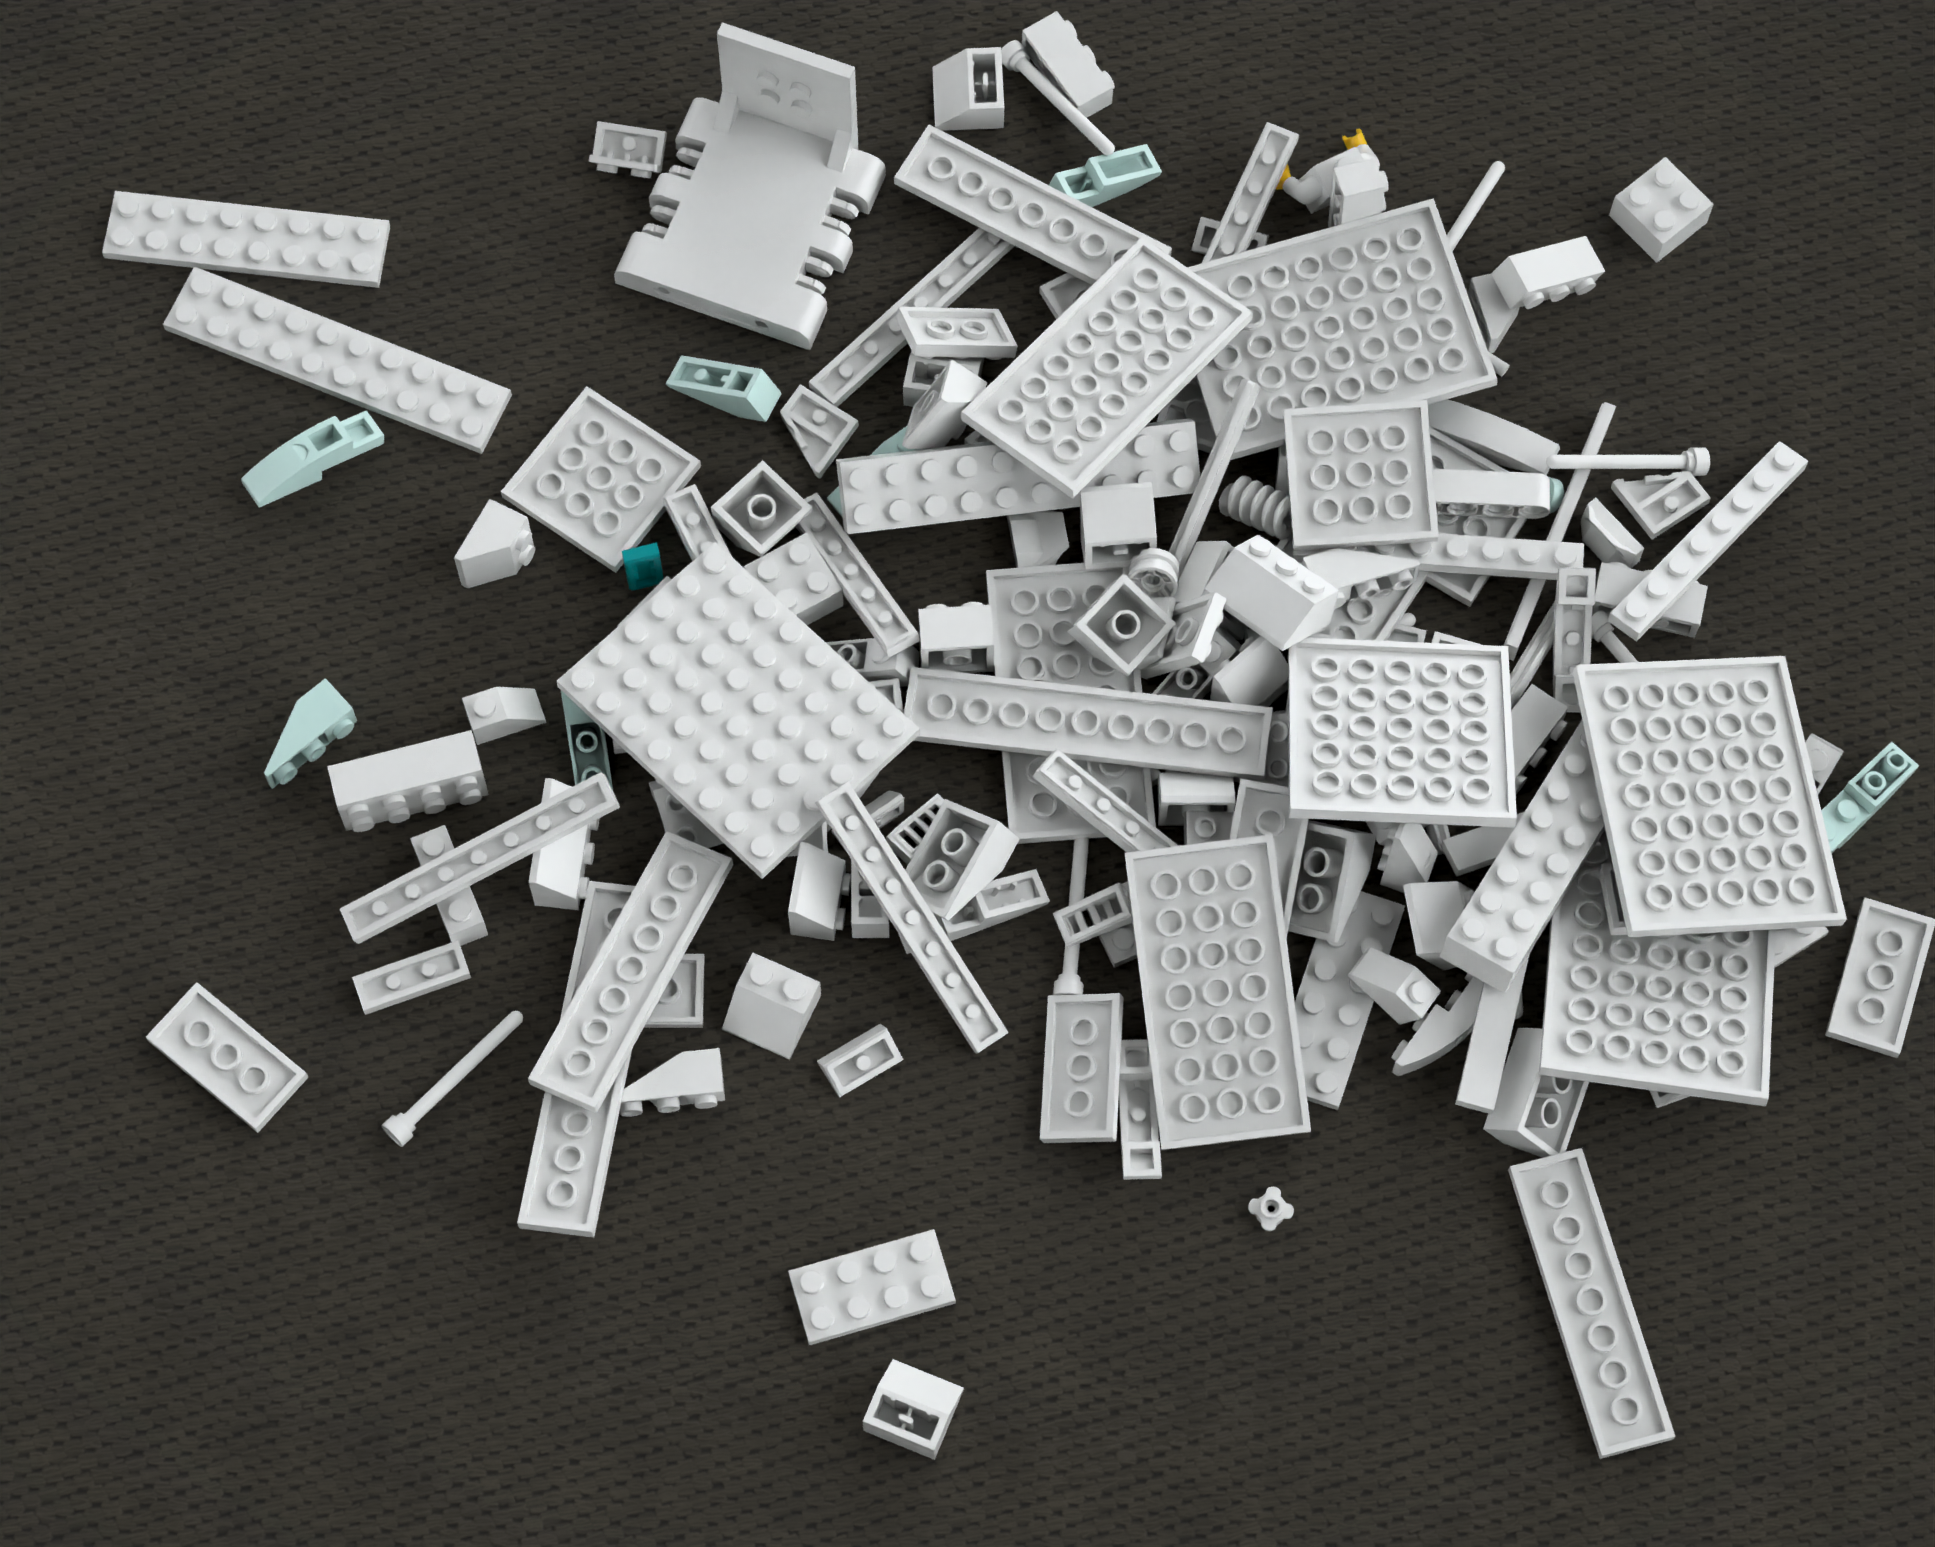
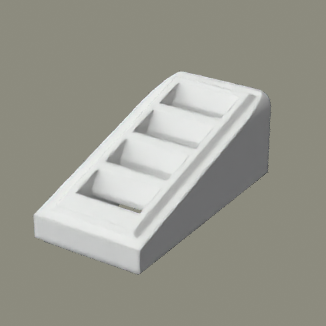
(895, 838)
(1089, 903)

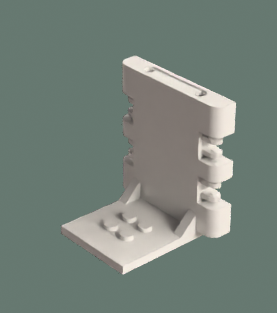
(761, 194)

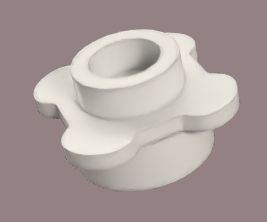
(1268, 1219)

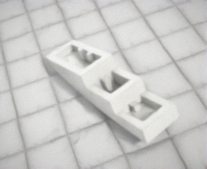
(1492, 436)
(996, 903)

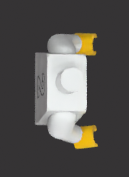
(1316, 185)

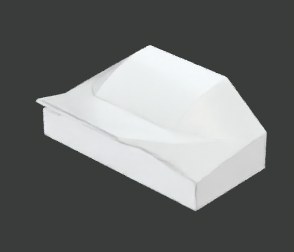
(1608, 536)
(1038, 538)

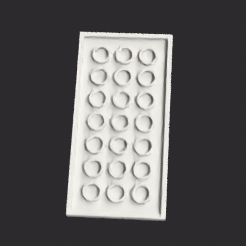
(1106, 367)
(1032, 642)
(1217, 992)

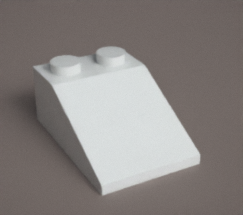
(959, 857)
(1330, 879)

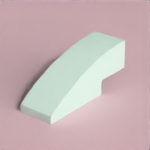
(1108, 176)

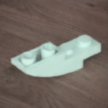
(308, 454)
(1866, 794)

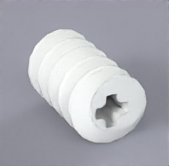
(1257, 506)

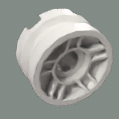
(1155, 572)

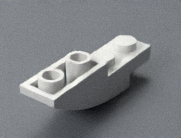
(1439, 1029)

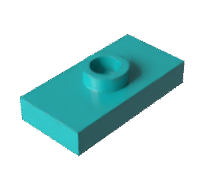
(642, 566)

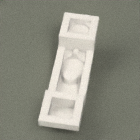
(1572, 630)
(1138, 1113)

